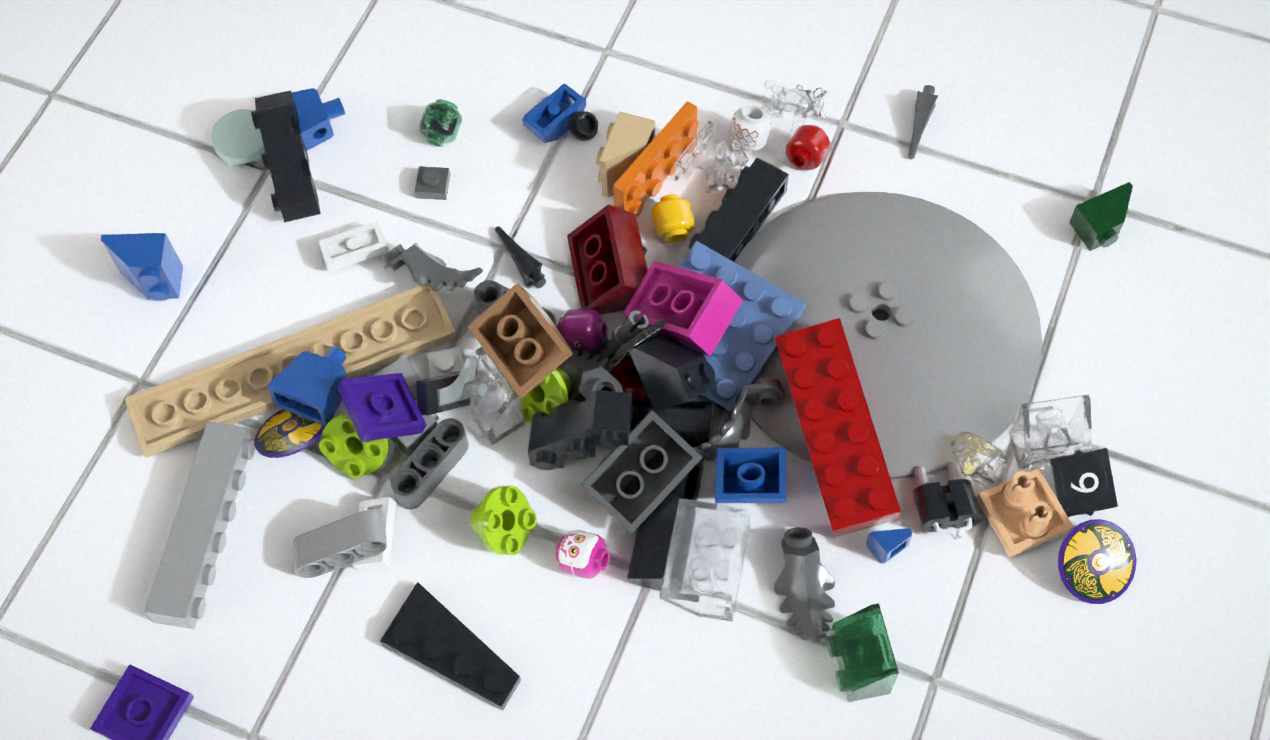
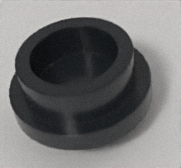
(583, 125)

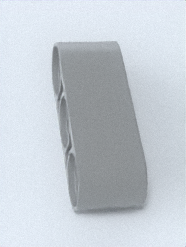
(339, 544)

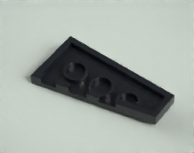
(443, 645)

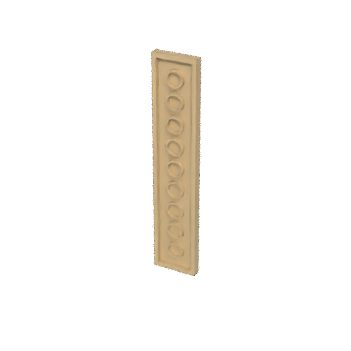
(238, 385)

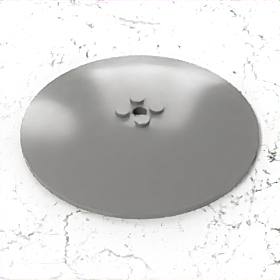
(958, 328)

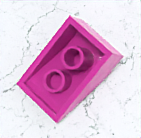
(689, 302)

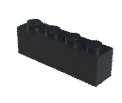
(743, 209)

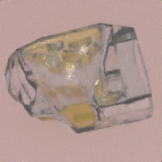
(978, 458)

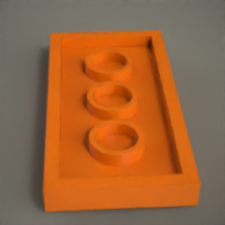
(656, 162)

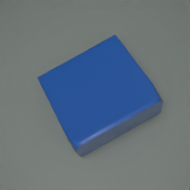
(888, 543)

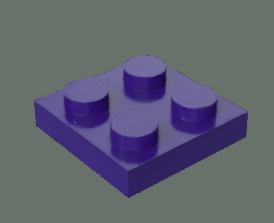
(381, 406)
(142, 708)

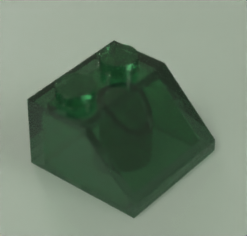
(863, 654)

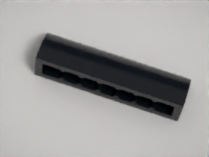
(687, 419)
(655, 533)

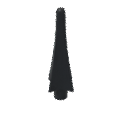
(526, 264)

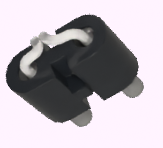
(946, 504)

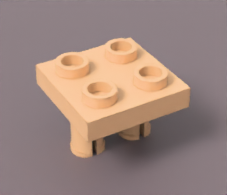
(1024, 512)

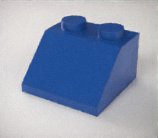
(147, 263)
(751, 475)

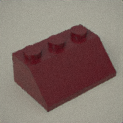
(607, 260)

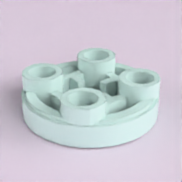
(237, 138)

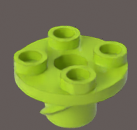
(546, 395)
(347, 452)
(503, 520)

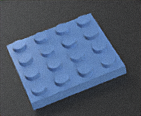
(749, 338)

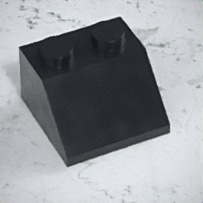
(672, 372)

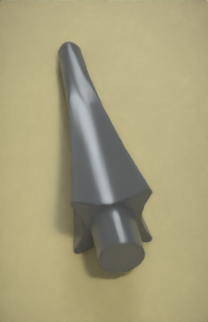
(924, 108)

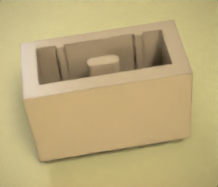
(625, 143)

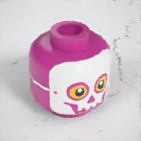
(582, 554)

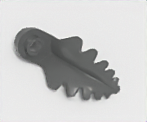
(428, 268)
(588, 374)
(764, 392)
(805, 585)

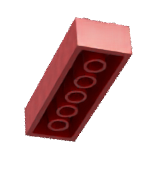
(838, 428)

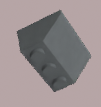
(641, 475)

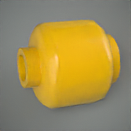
(673, 218)

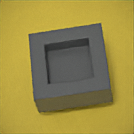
(432, 183)

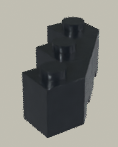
(286, 156)
(578, 428)

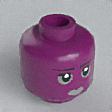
(582, 329)

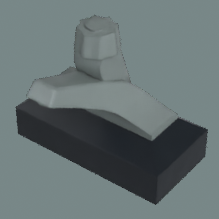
(449, 390)

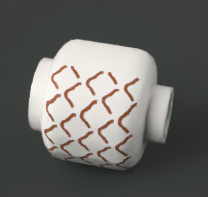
(750, 127)

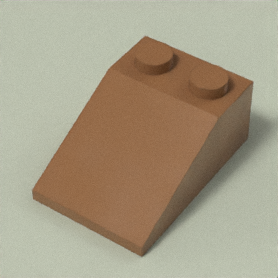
(520, 339)

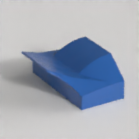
(552, 114)

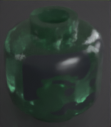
(440, 122)

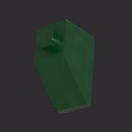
(1102, 217)

